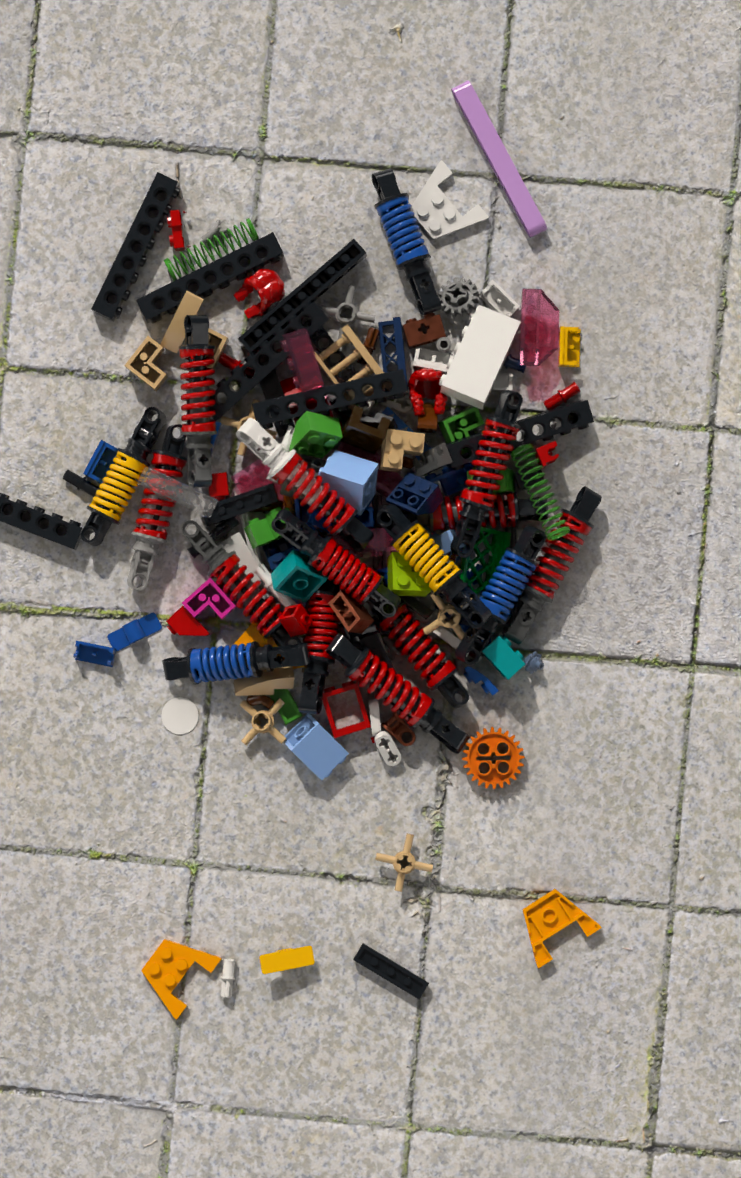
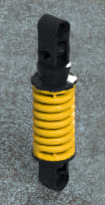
(122, 477)
(440, 575)

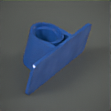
(134, 631)

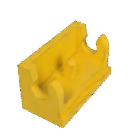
(569, 347)

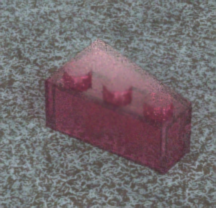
(302, 360)

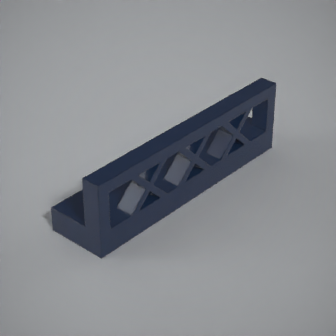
(398, 344)

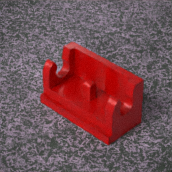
(545, 457)

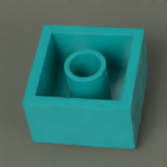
(296, 577)
(503, 657)

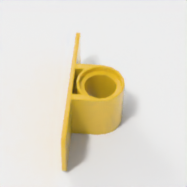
(286, 959)

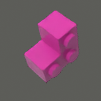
(209, 595)

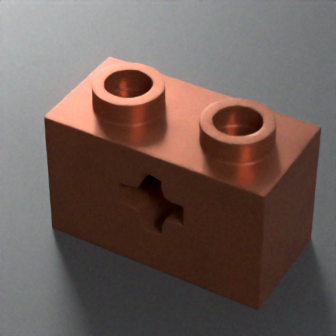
(415, 338)
(351, 614)

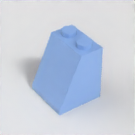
(352, 478)
(315, 746)

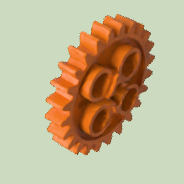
(493, 776)

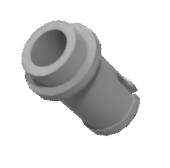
(445, 340)

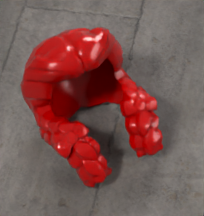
(269, 287)
(423, 385)

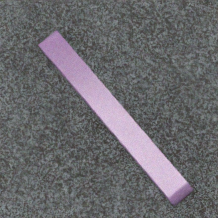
(499, 159)

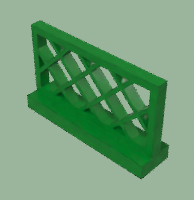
(496, 550)

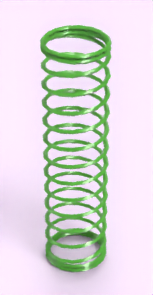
(254, 236)
(564, 530)

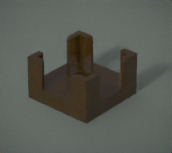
(362, 435)

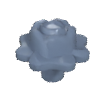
(533, 662)

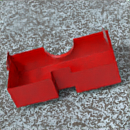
(175, 222)

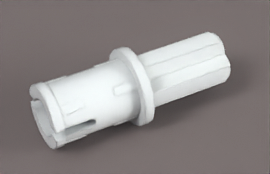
(227, 978)

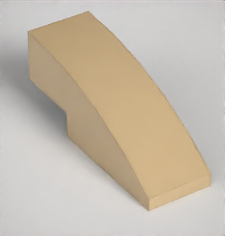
(176, 332)
(277, 679)

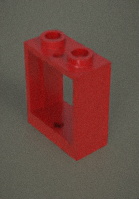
(352, 728)

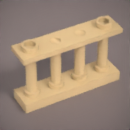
(359, 352)

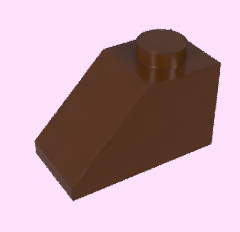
(428, 421)

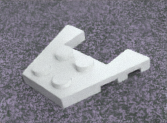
(435, 210)

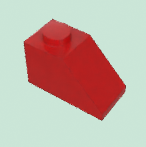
(185, 624)

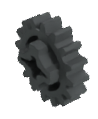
(458, 297)

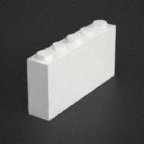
(479, 356)

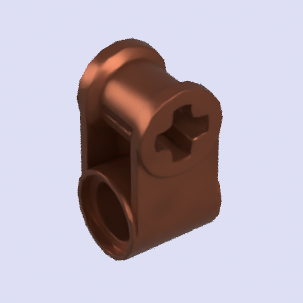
(398, 729)

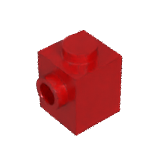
(219, 488)
(295, 620)

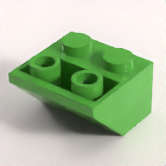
(315, 434)

